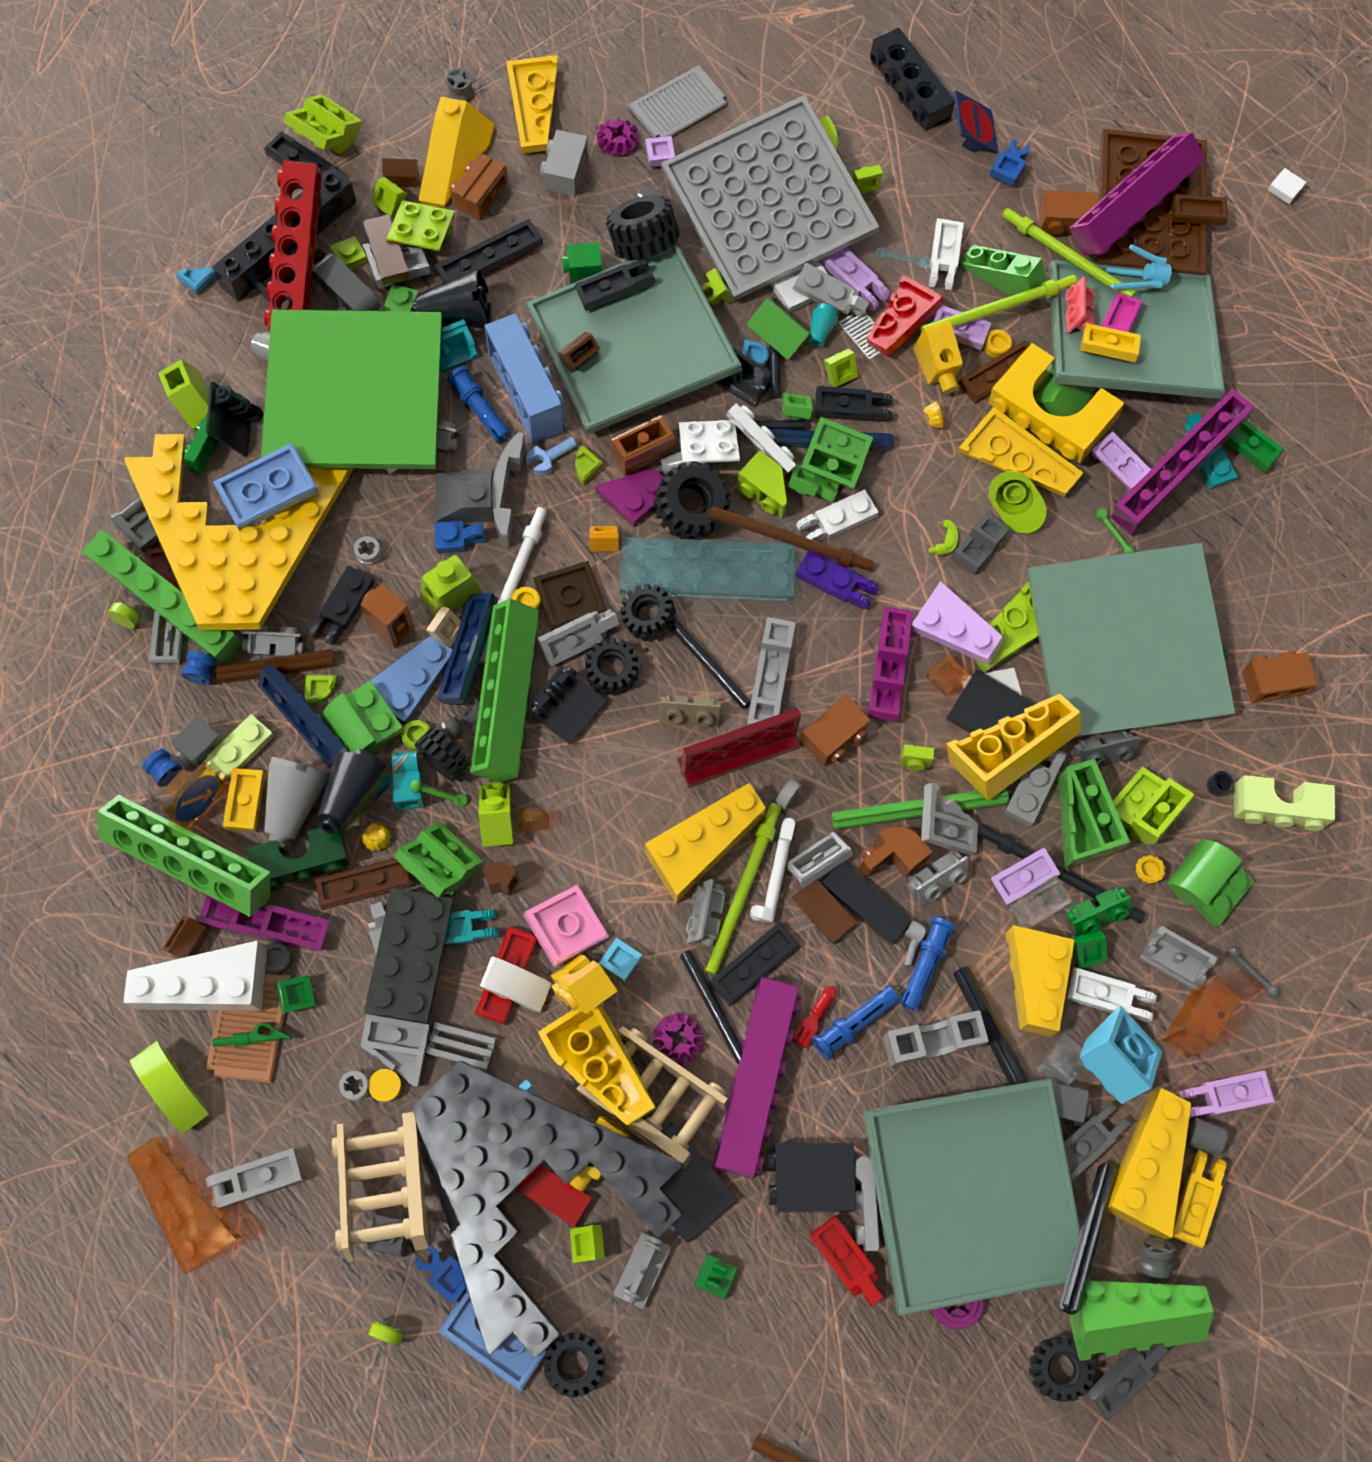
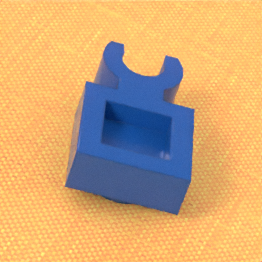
(1010, 164)
(446, 1276)

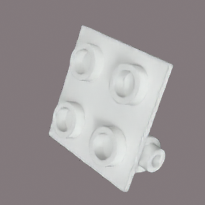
(708, 441)

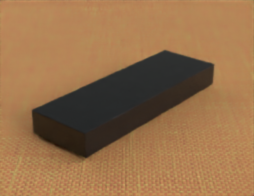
(287, 149)
(866, 903)
(754, 963)

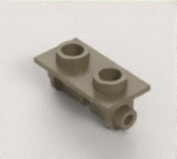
(677, 710)

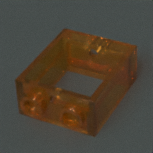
(1197, 1022)

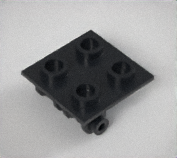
(231, 417)
(565, 704)

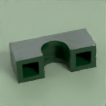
(325, 855)

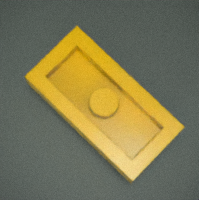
(1110, 342)
(244, 800)

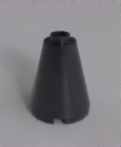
(458, 299)
(351, 789)

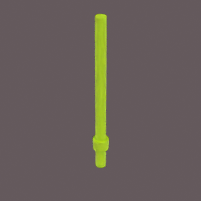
(1027, 227)
(1047, 289)
(764, 834)

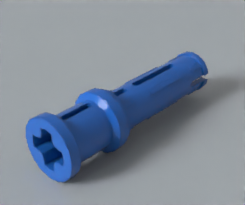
(472, 395)
(932, 951)
(844, 1030)

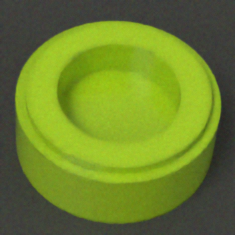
(123, 615)
(413, 732)
(386, 1333)

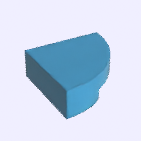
(196, 279)

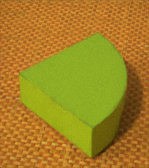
(586, 464)
(319, 688)

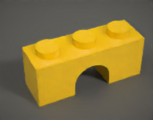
(582, 984)

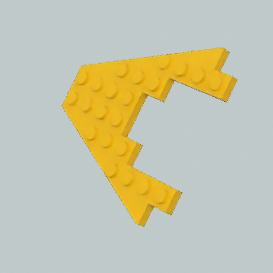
(224, 572)

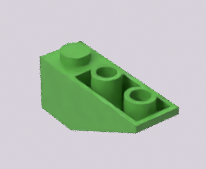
(1004, 270)

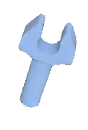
(548, 456)

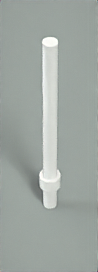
(530, 536)

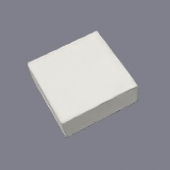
(1286, 186)

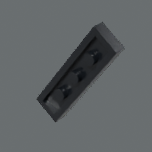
(492, 251)

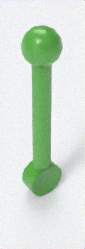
(1101, 515)
(459, 800)

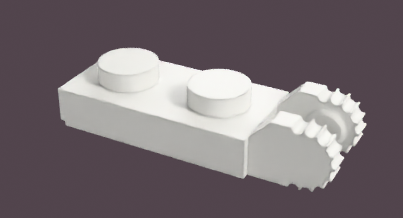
(945, 251)
(839, 517)
(1107, 994)

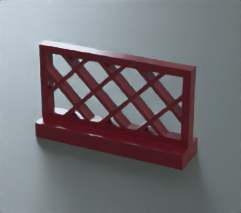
(740, 748)

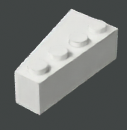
(207, 981)

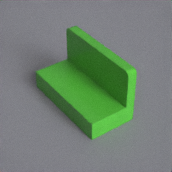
(778, 328)

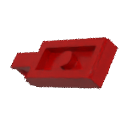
(846, 1260)

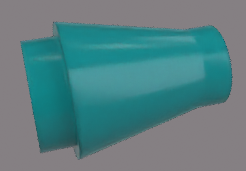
(822, 323)

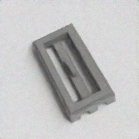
(166, 659)
(821, 861)
(435, 1039)

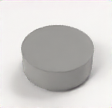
(788, 793)

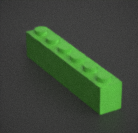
(158, 595)
(504, 691)

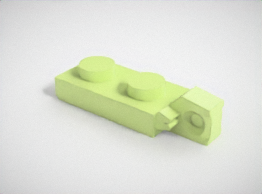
(239, 747)

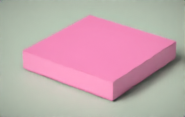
(566, 925)

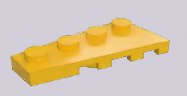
(1012, 448)

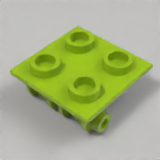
(421, 225)

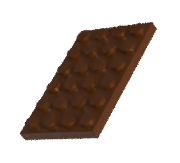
(1177, 242)

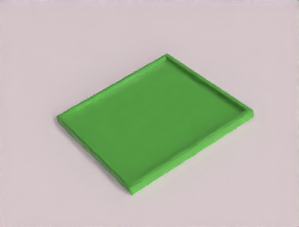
(354, 388)

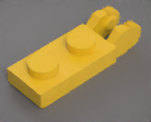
(1198, 1202)

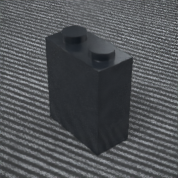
(812, 1178)

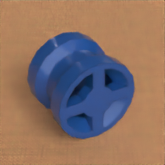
(198, 667)
(161, 767)

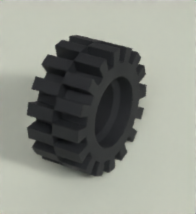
(642, 598)
(611, 650)
(442, 754)
(553, 1370)
(1042, 1378)

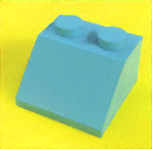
(1121, 1056)

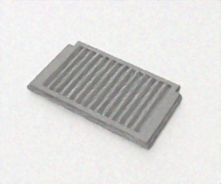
(678, 103)

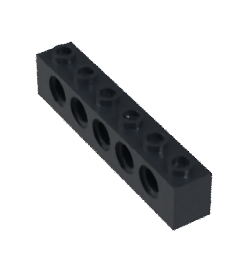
(254, 253)

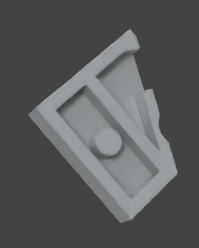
(414, 259)
(946, 823)
(397, 1044)

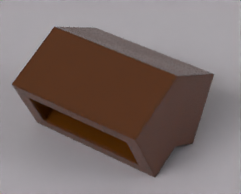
(401, 171)
(584, 340)
(501, 877)
(186, 938)

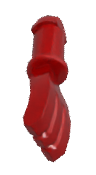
(809, 1025)

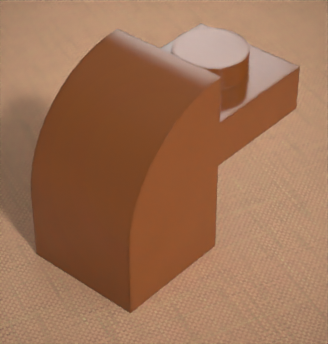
(900, 846)

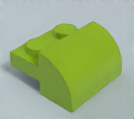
(324, 123)
(1150, 805)

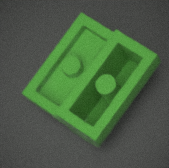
(836, 453)
(362, 719)
(439, 860)
(1211, 881)

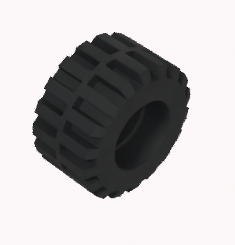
(642, 227)
(700, 480)

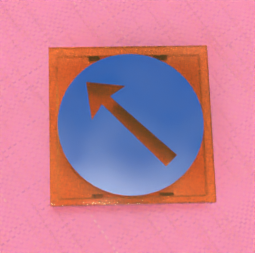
(193, 795)

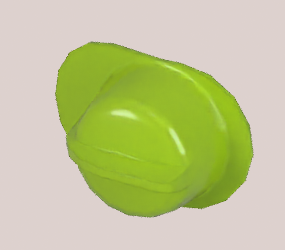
(1017, 502)

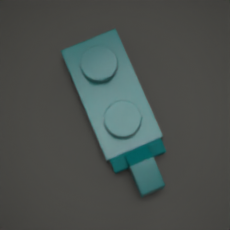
(1217, 469)

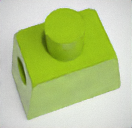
(447, 585)

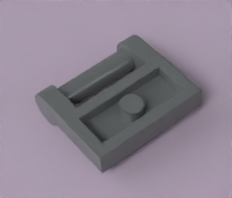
(138, 530)

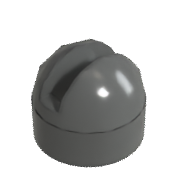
(471, 712)
(451, 728)

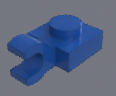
(454, 536)

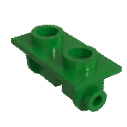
(1113, 906)

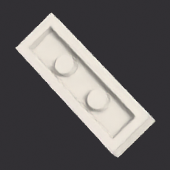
(761, 437)

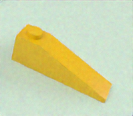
(456, 138)
(599, 1061)

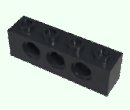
(912, 79)

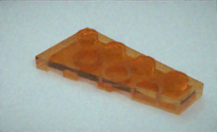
(185, 1216)

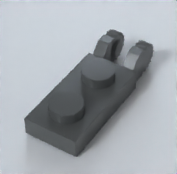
(1092, 1140)

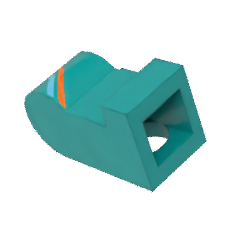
(405, 770)

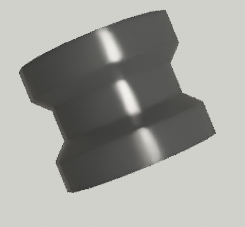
(459, 84)
(1156, 1257)

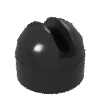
(1220, 784)

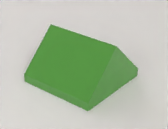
(1061, 398)

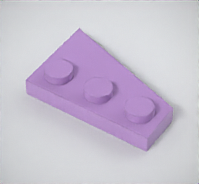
(957, 626)

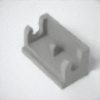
(1177, 957)

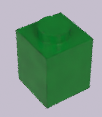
(582, 261)

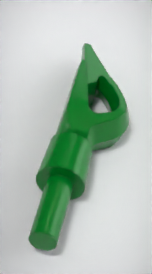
(247, 1038)

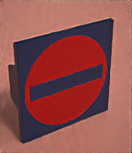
(975, 124)

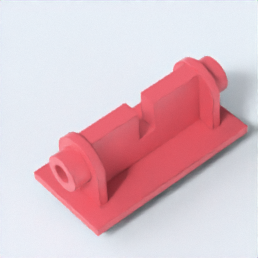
(1079, 306)

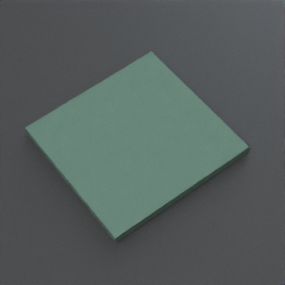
(650, 343)
(1176, 344)
(1132, 638)
(973, 1195)

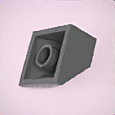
(464, 495)

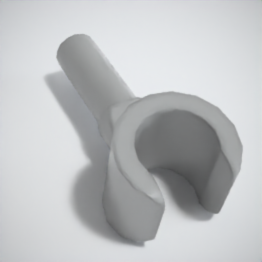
(916, 933)

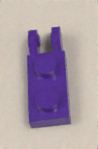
(835, 580)

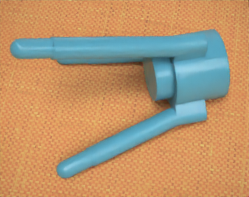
(1156, 273)

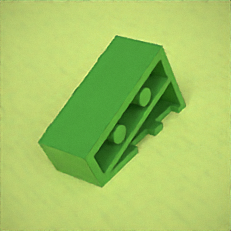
(1088, 816)

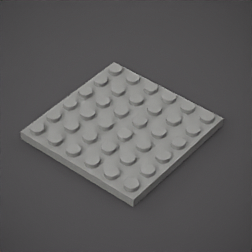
(769, 197)

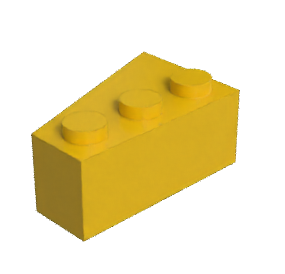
(1040, 978)

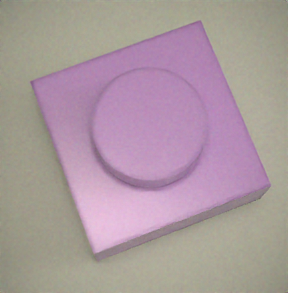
(659, 150)

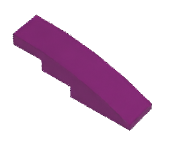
(890, 664)
(267, 924)

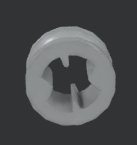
(370, 543)
(344, 1081)

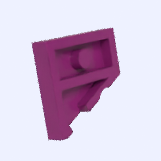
(632, 494)

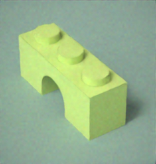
(1258, 803)

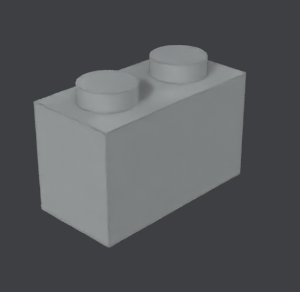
(564, 162)

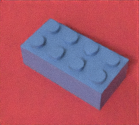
(525, 378)

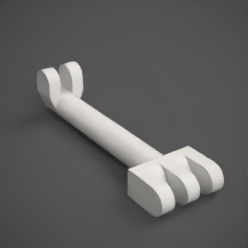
(767, 913)

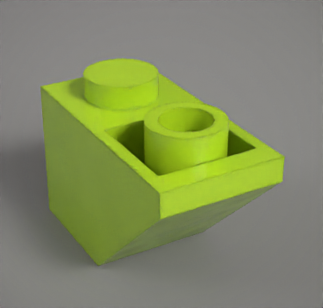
(186, 391)
(764, 482)
(495, 814)

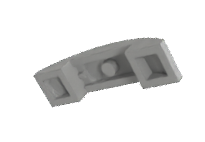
(512, 460)
(771, 669)

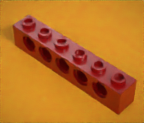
(293, 177)

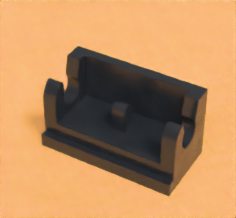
(750, 383)

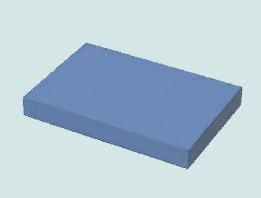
(266, 487)
(509, 1361)

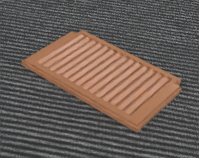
(256, 1060)

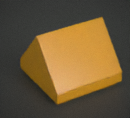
(604, 538)

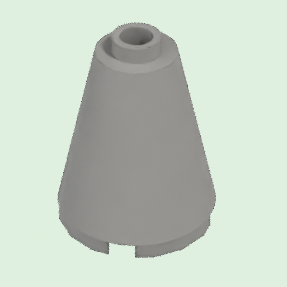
(290, 797)

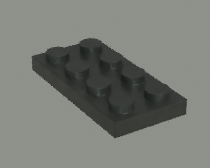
(409, 956)

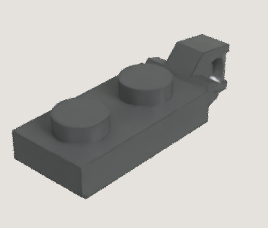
(1124, 1380)

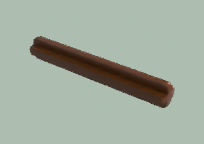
(283, 664)

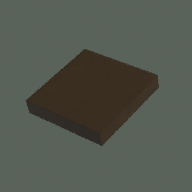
(568, 594)

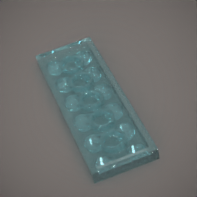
(709, 568)

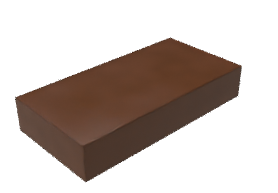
(1199, 209)
(824, 911)

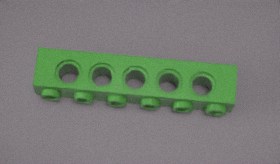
(184, 855)

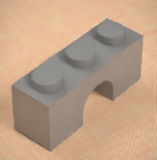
(935, 1040)

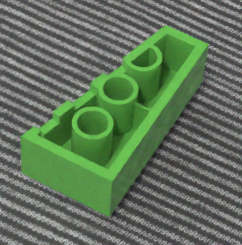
(1139, 1316)

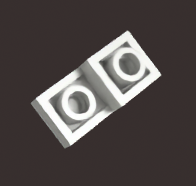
(515, 984)

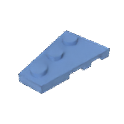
(412, 678)

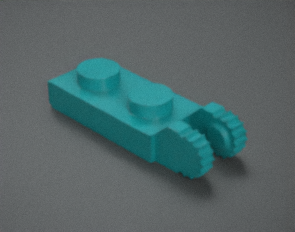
(461, 930)

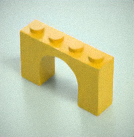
(1070, 434)

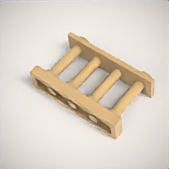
(650, 1128)
(411, 1196)

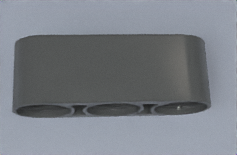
(344, 285)

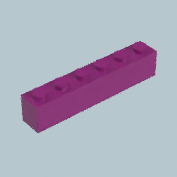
(1137, 194)
(1182, 462)
(756, 1078)

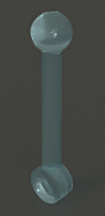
(924, 261)

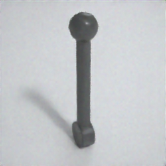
(1272, 991)

